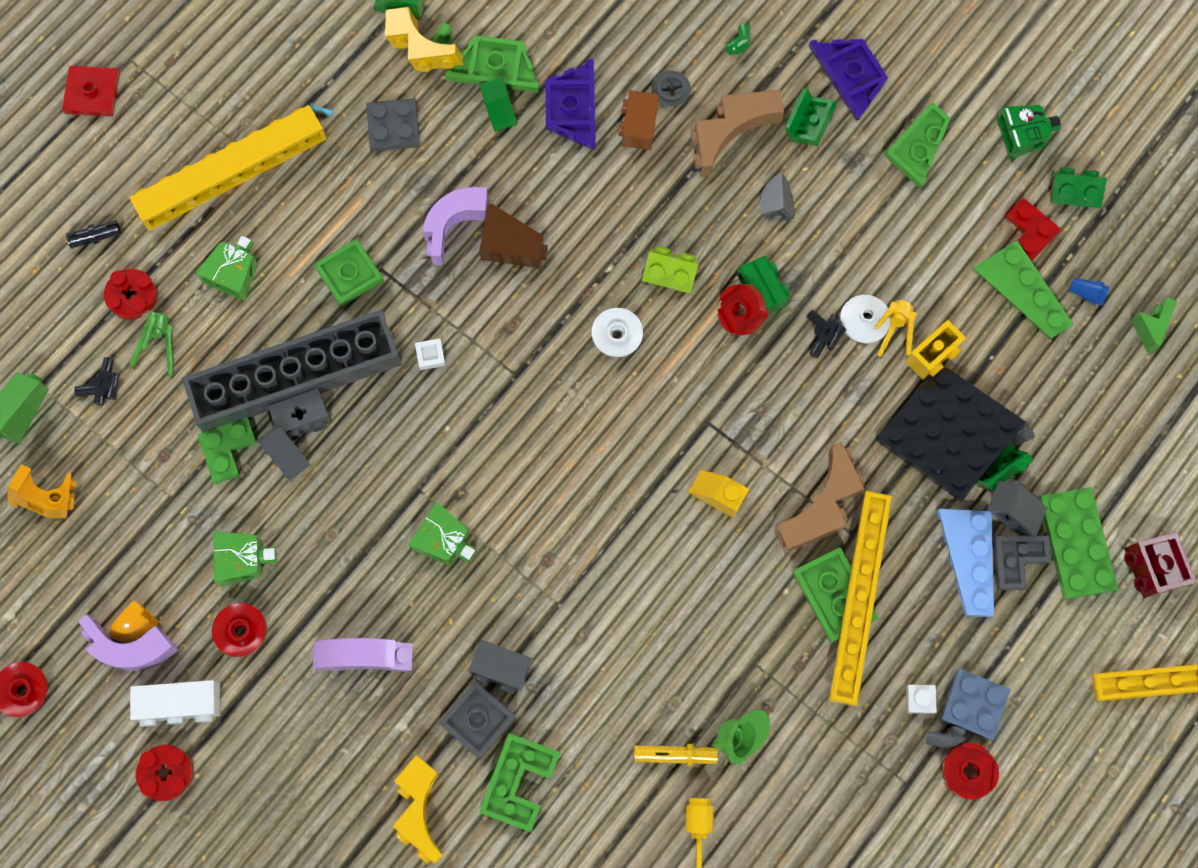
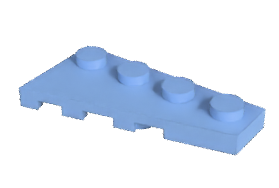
(971, 557)

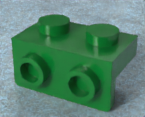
(809, 118)
(1077, 188)
(1009, 464)

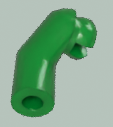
(740, 43)

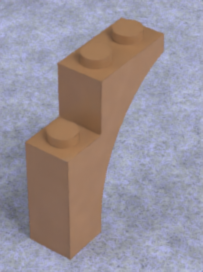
(734, 116)
(824, 515)

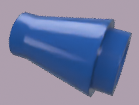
(1089, 290)

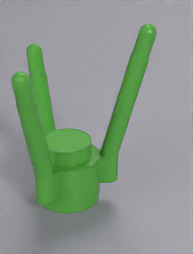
(155, 327)

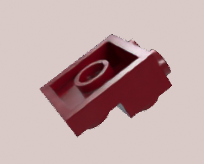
(1159, 565)

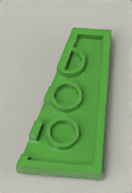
(1024, 288)

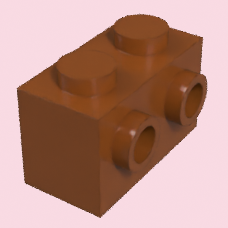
(639, 119)

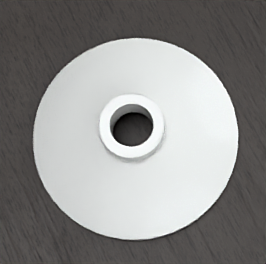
(619, 321)
(857, 326)

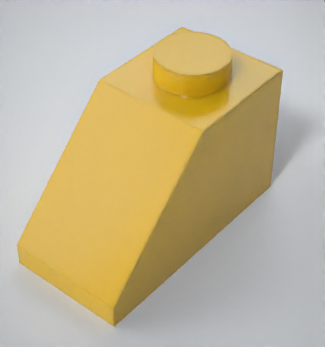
(719, 492)

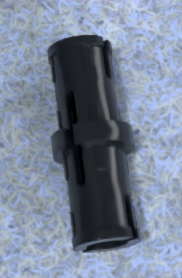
(93, 234)

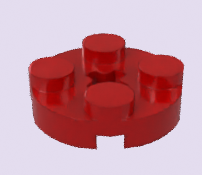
(120, 283)
(754, 306)
(152, 762)
(957, 780)

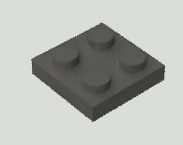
(392, 125)
(477, 720)

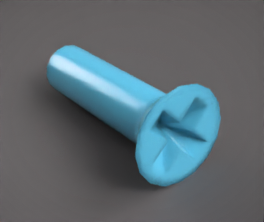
(321, 110)

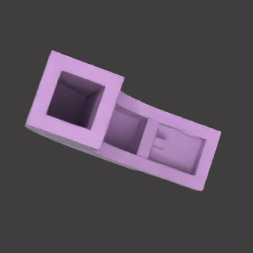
(447, 212)
(362, 654)
(134, 656)

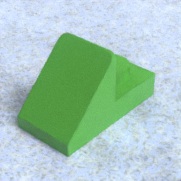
(1153, 327)

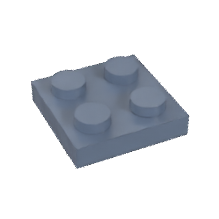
(975, 704)

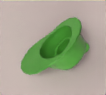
(743, 736)

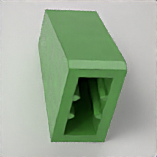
(19, 404)

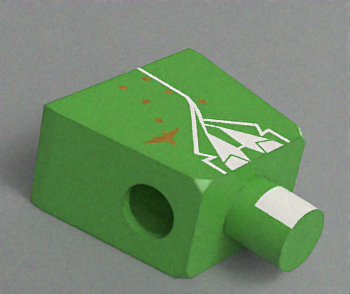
(230, 268)
(442, 537)
(239, 557)

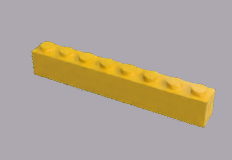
(228, 167)

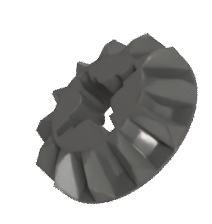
(677, 81)

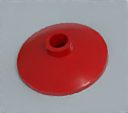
(226, 626)
(12, 679)

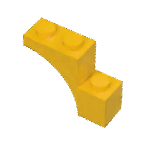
(424, 55)
(412, 826)

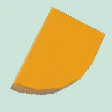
(132, 623)

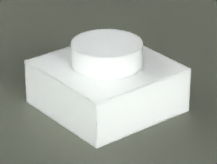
(430, 354)
(921, 699)

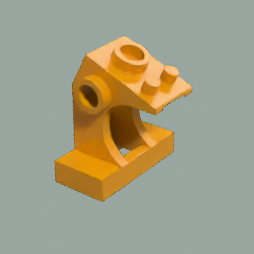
(25, 493)

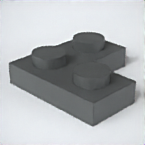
(1012, 555)

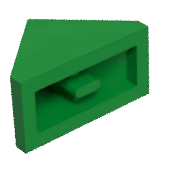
(498, 104)

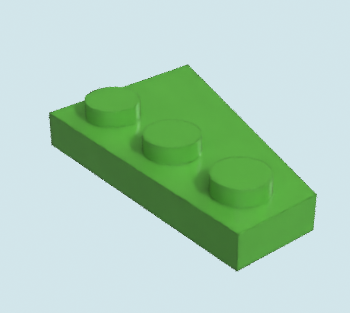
(918, 144)

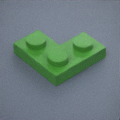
(221, 443)

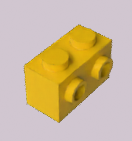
(933, 351)

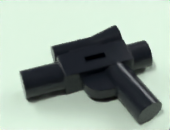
(826, 331)
(101, 386)

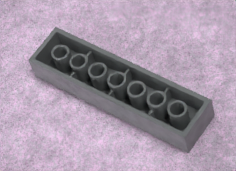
(291, 368)

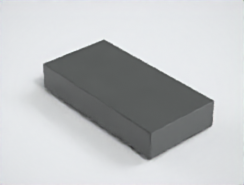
(283, 452)

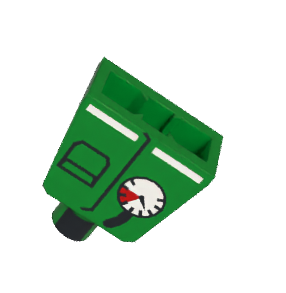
(1025, 129)

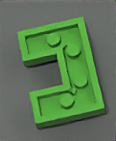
(500, 797)

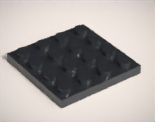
(951, 432)

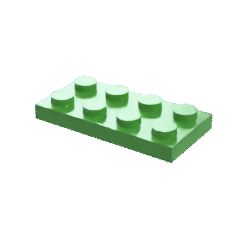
(1078, 544)

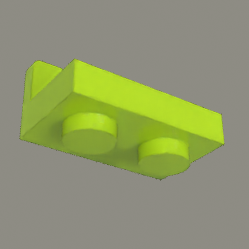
(671, 269)

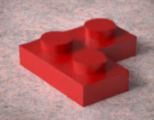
(1035, 226)

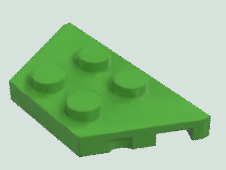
(495, 58)

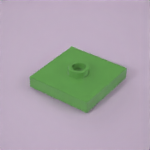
(348, 272)

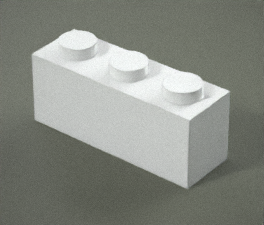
(174, 702)

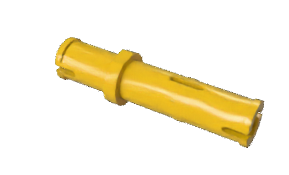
(688, 755)

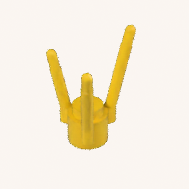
(900, 313)

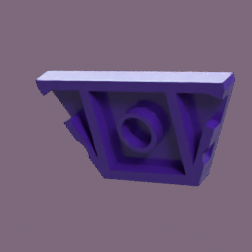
(851, 71)
(572, 104)

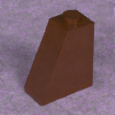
(510, 240)

